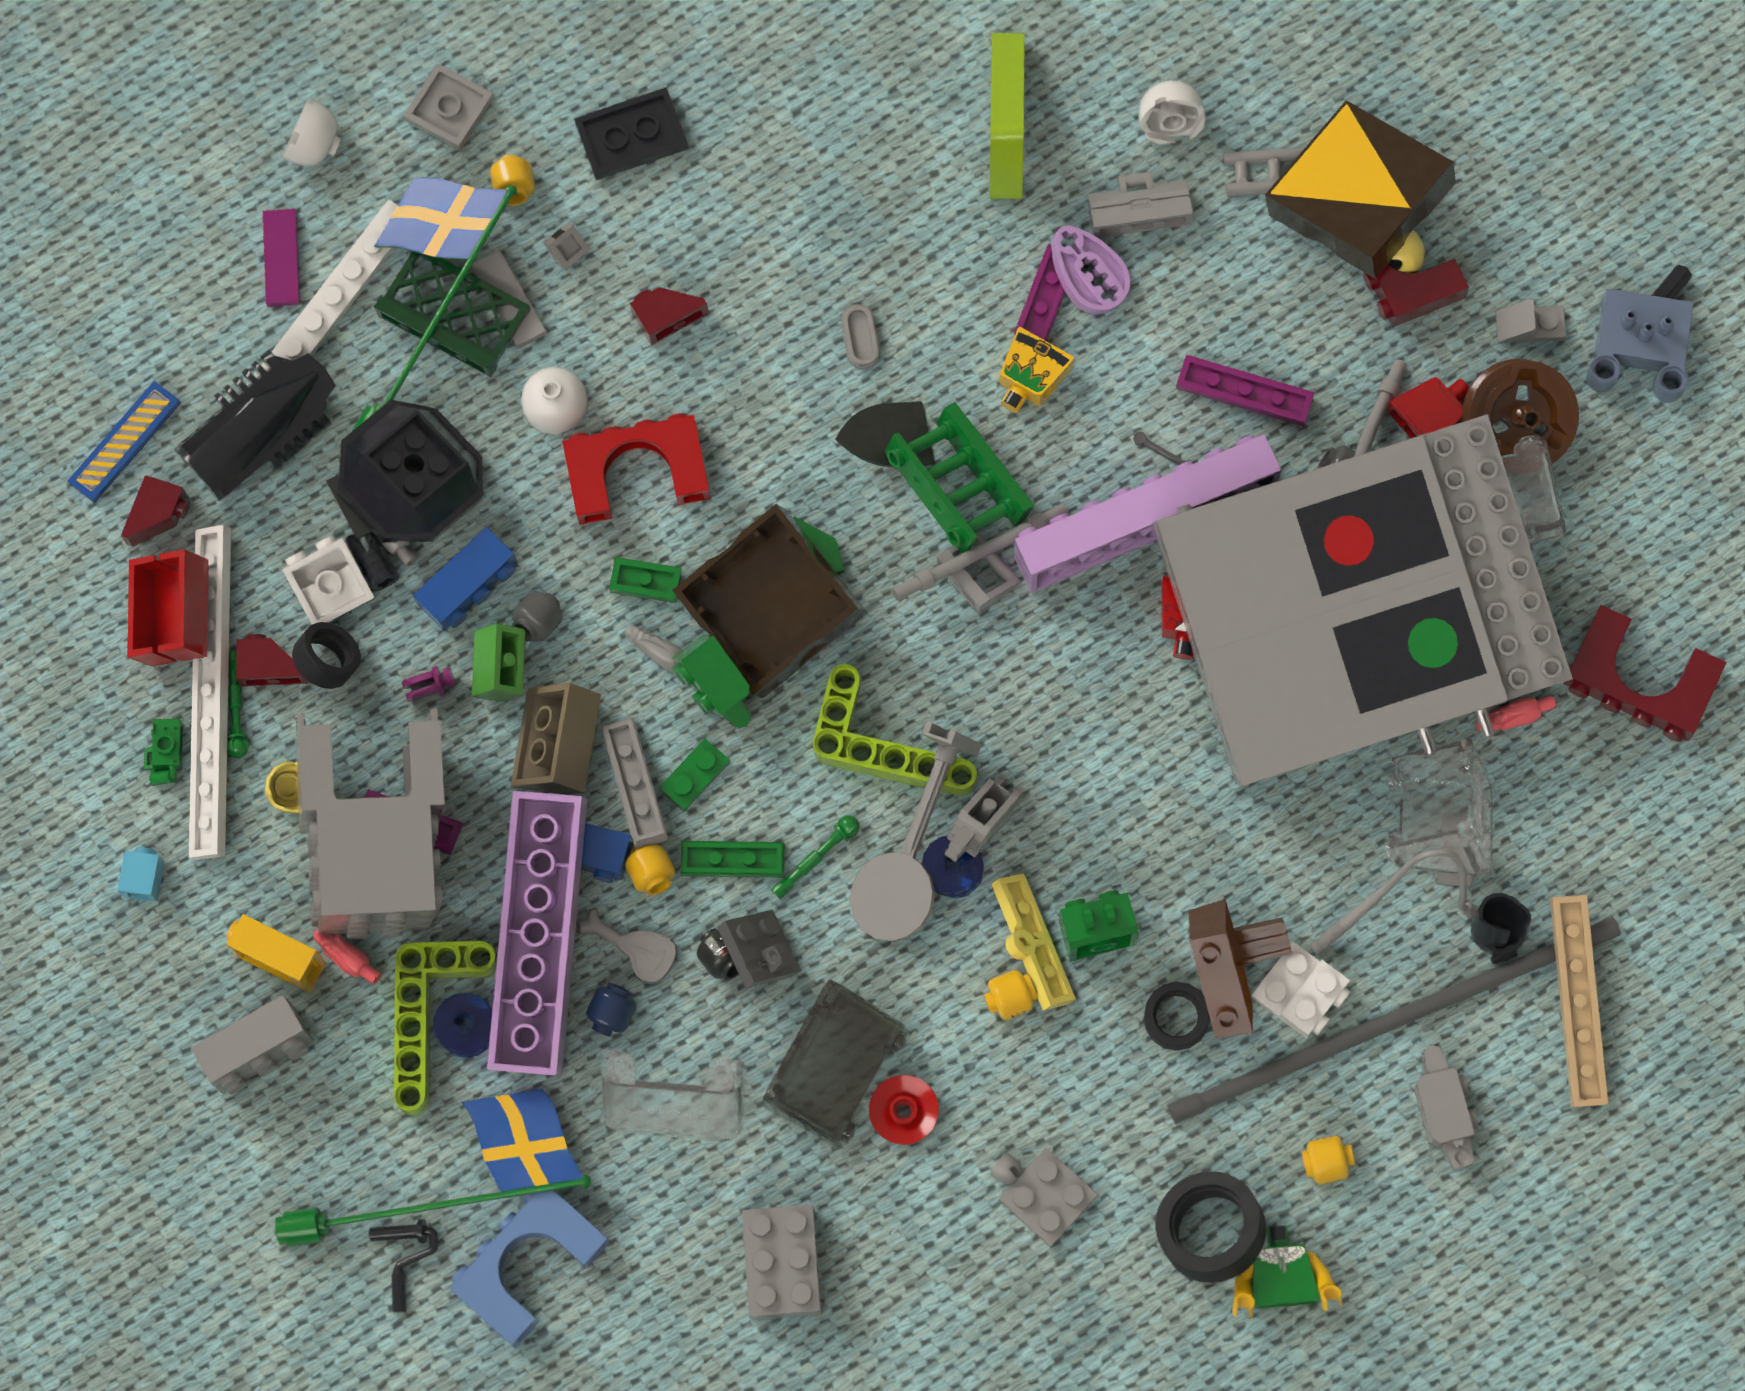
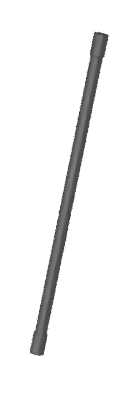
(1199, 1102)

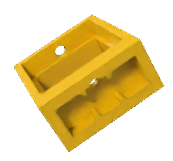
(275, 952)

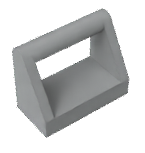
(970, 589)

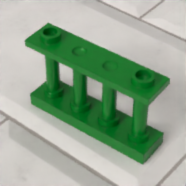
(981, 460)

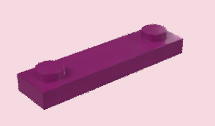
(1245, 390)

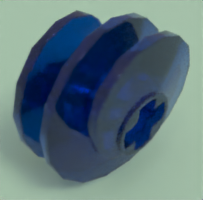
(949, 882)
(456, 1009)

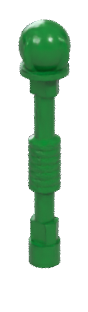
(238, 743)
(847, 828)

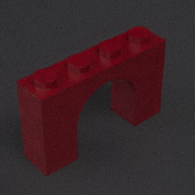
(1415, 294)
(1674, 712)

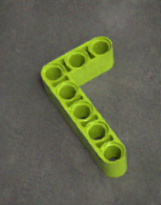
(1007, 116)
(880, 750)
(420, 1010)

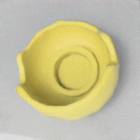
(1411, 254)
(282, 787)

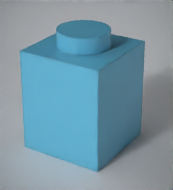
(141, 874)

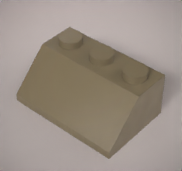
(556, 739)

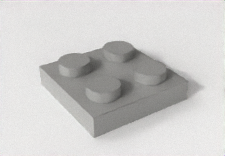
(448, 106)
(1048, 1197)

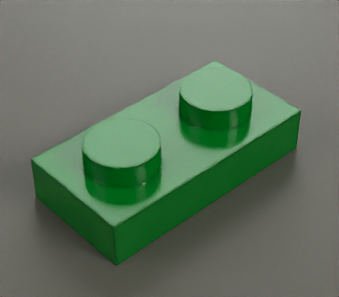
(645, 579)
(694, 774)

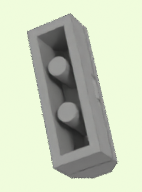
(1139, 210)

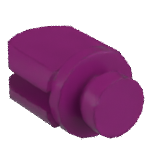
(441, 680)

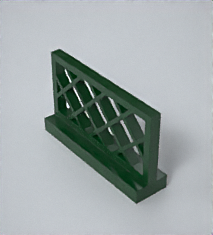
(445, 337)

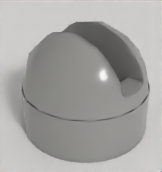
(1006, 1169)

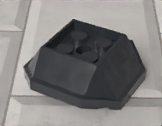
(405, 503)

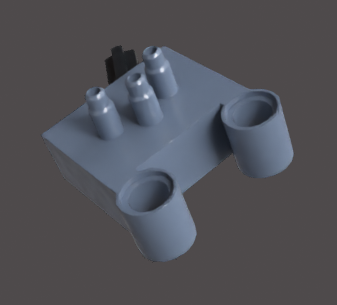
(1645, 334)

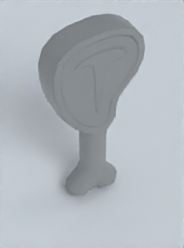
(648, 951)

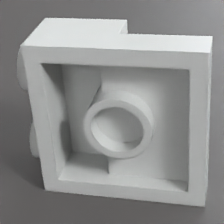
(327, 580)
(1302, 991)

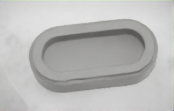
(860, 336)

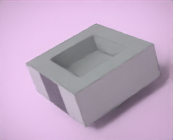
(566, 246)

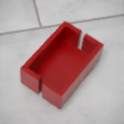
(168, 608)

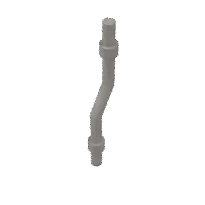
(1386, 392)
(926, 578)

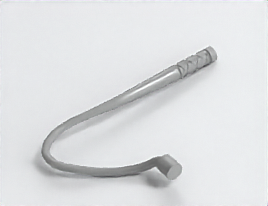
(1350, 919)

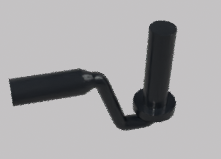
(400, 1232)

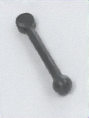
(1140, 439)

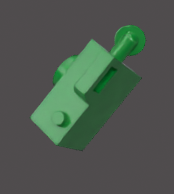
(165, 751)

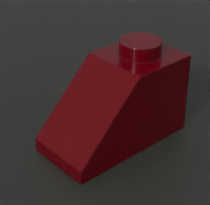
(666, 312)
(154, 510)
(264, 663)

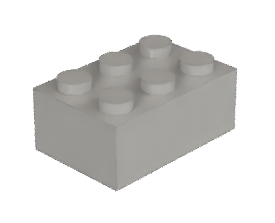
(253, 1045)
(781, 1262)

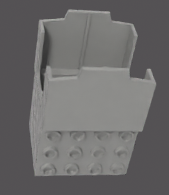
(372, 855)

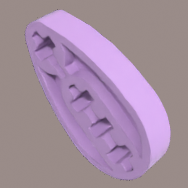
(1105, 262)

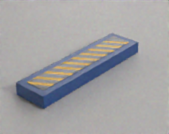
(124, 442)

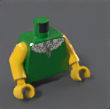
(1284, 1277)

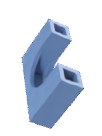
(482, 1283)

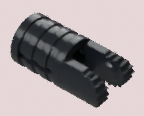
(374, 562)

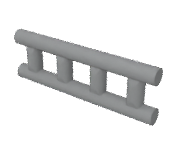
(1241, 159)

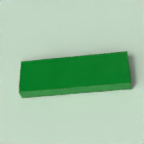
(732, 859)

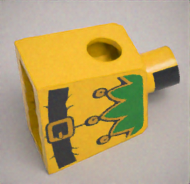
(1032, 370)

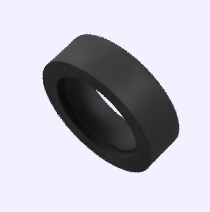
(1182, 1198)

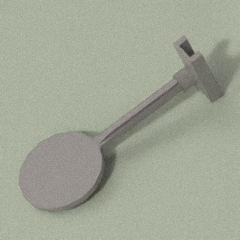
(894, 890)

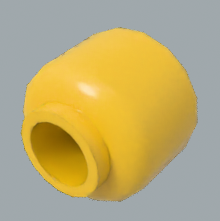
(515, 172)
(650, 869)
(1010, 995)
(1327, 1159)

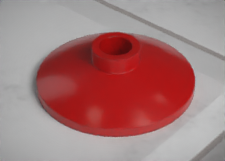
(902, 1091)

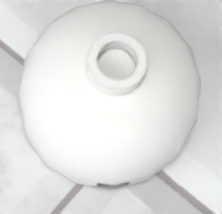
(1171, 108)
(312, 136)
(554, 400)

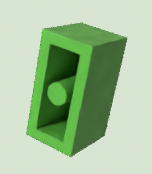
(498, 662)

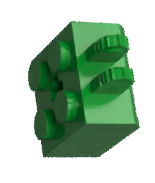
(714, 679)
(1098, 925)

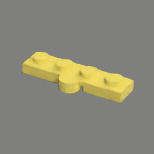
(1032, 941)

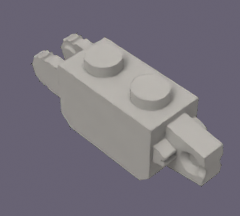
(982, 818)
(1444, 1108)

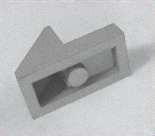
(1530, 324)

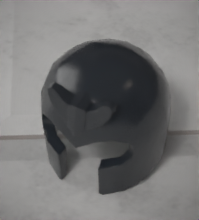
(1500, 926)

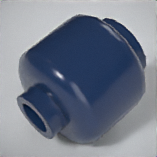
(611, 1009)

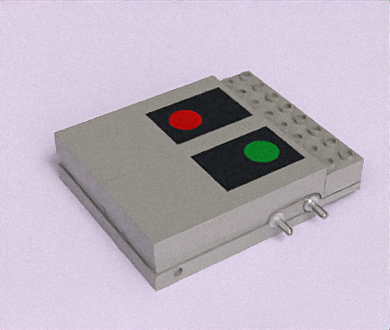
(1362, 601)

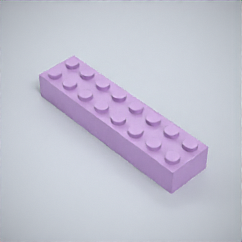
(1126, 519)
(537, 933)

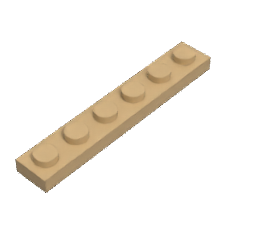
(1579, 1001)

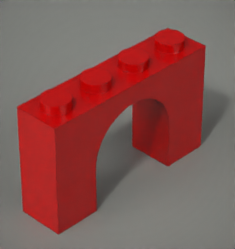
(591, 456)

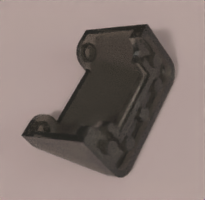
(833, 1063)

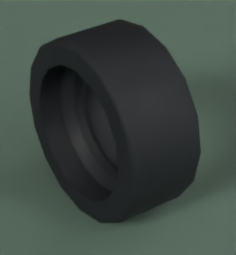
(314, 668)
(1182, 990)

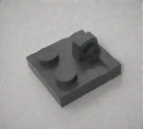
(759, 948)

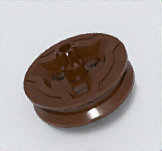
(1548, 401)

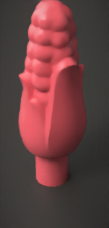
(1519, 712)
(347, 956)

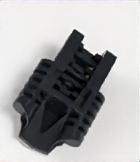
(258, 421)

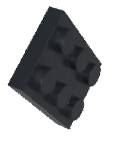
(631, 133)

